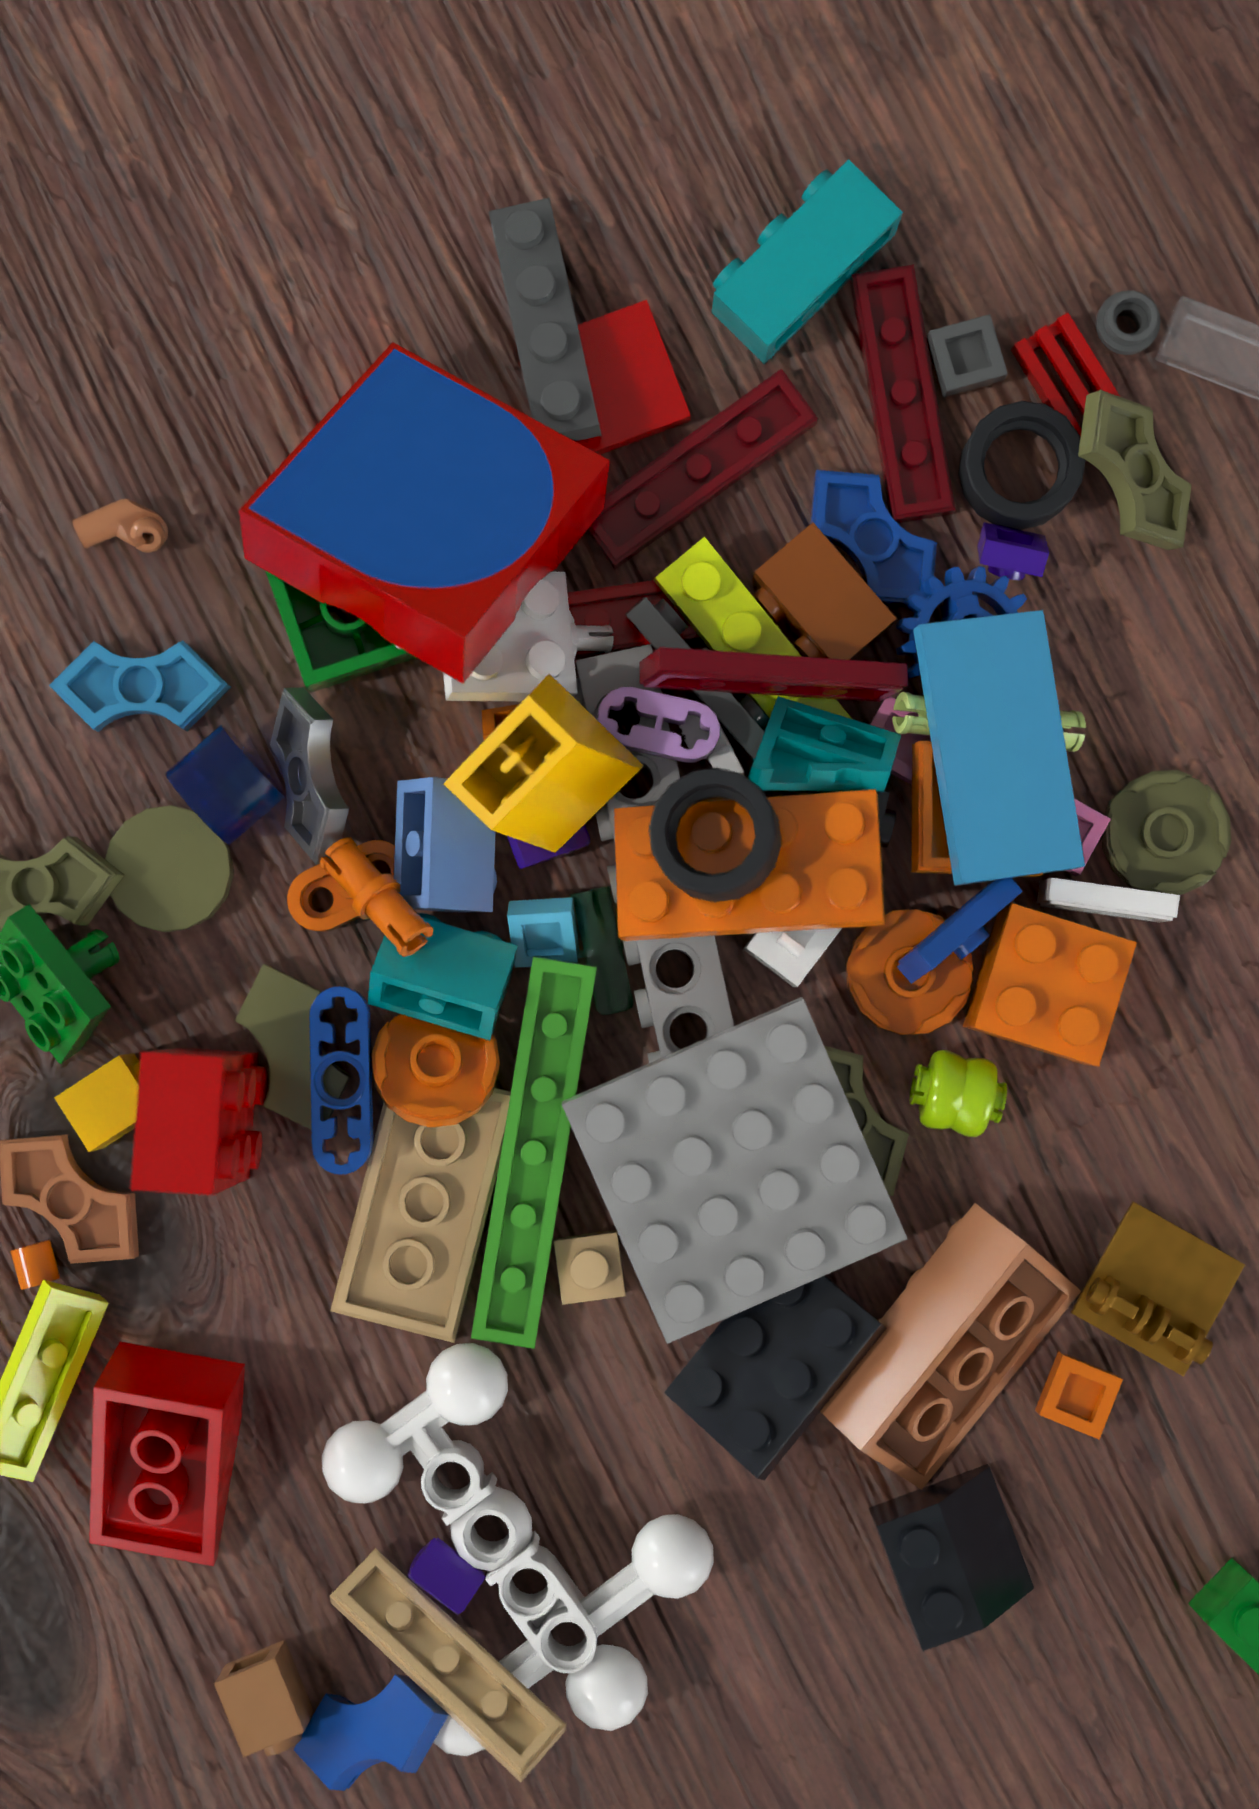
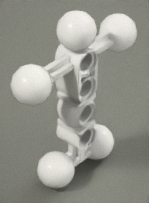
(668, 1555)

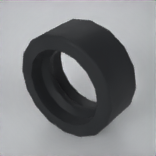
(1045, 423)
(691, 790)

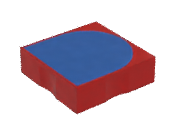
(424, 510)

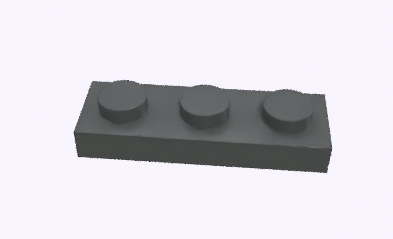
(663, 629)

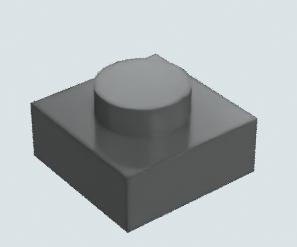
(966, 355)

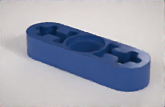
(356, 1127)

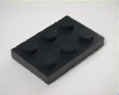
(774, 1370)

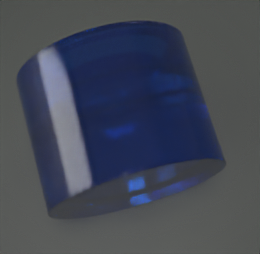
(225, 785)

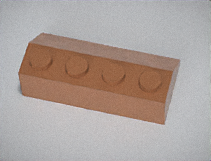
(949, 1346)

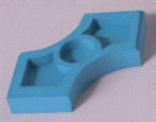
(166, 685)

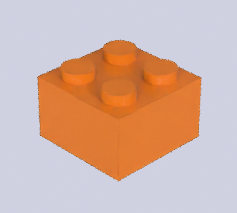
(1050, 984)

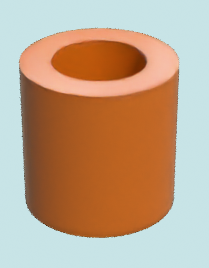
(35, 1264)

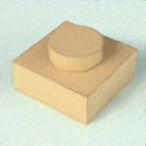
(589, 1267)

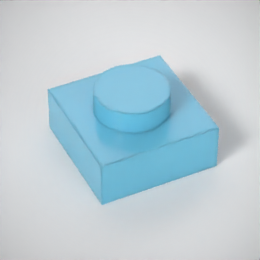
(543, 930)

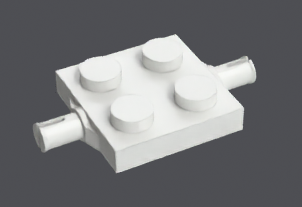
(534, 645)

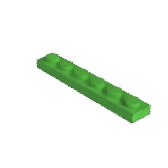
(533, 1152)

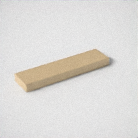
(448, 1664)

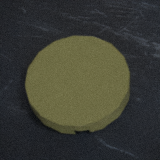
(1166, 832)
(171, 869)

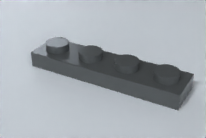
(544, 319)

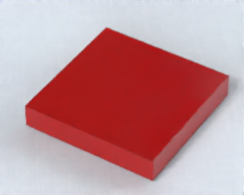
(630, 378)

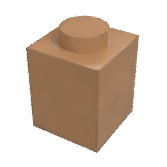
(265, 1700)

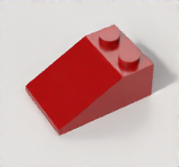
(163, 1451)

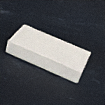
(1108, 900)

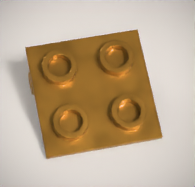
(1158, 1289)

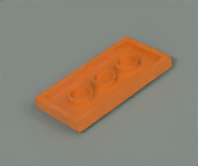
(821, 880)

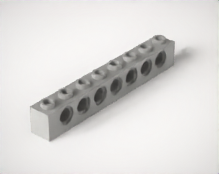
(706, 989)

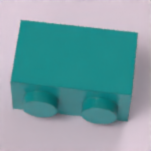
(449, 982)

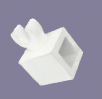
(790, 952)

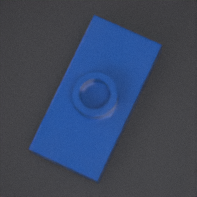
(961, 931)

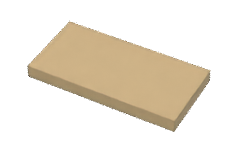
(421, 1221)

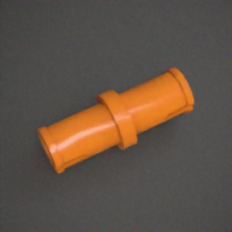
(376, 896)

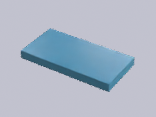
(998, 747)

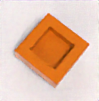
(1078, 1395)

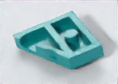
(822, 751)

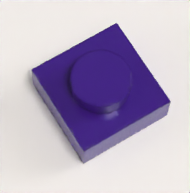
(1012, 551)

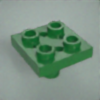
(53, 983)

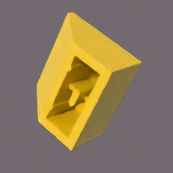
(543, 769)

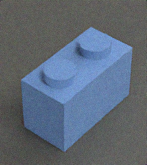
(442, 850)

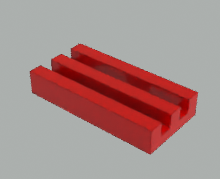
(1080, 352)

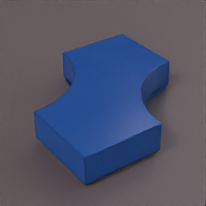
(855, 518)
(389, 1728)

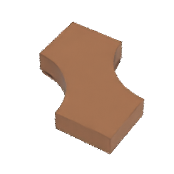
(89, 1217)

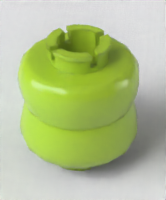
(958, 1093)

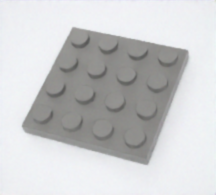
(734, 1170)

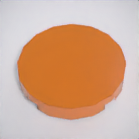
(886, 994)
(433, 1071)

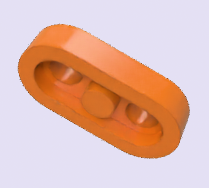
(315, 878)

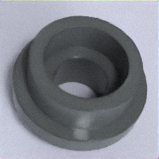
(1135, 306)

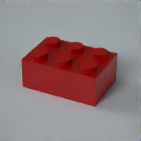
(196, 1120)

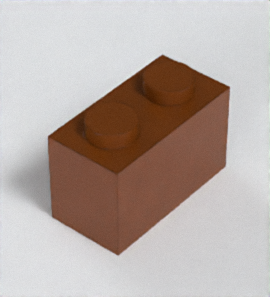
(820, 598)

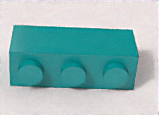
(804, 259)

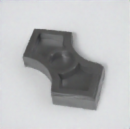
(302, 745)

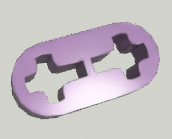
(662, 709)

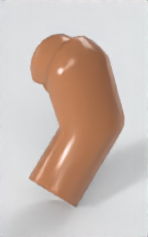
(125, 520)

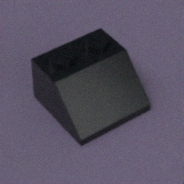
(952, 1556)

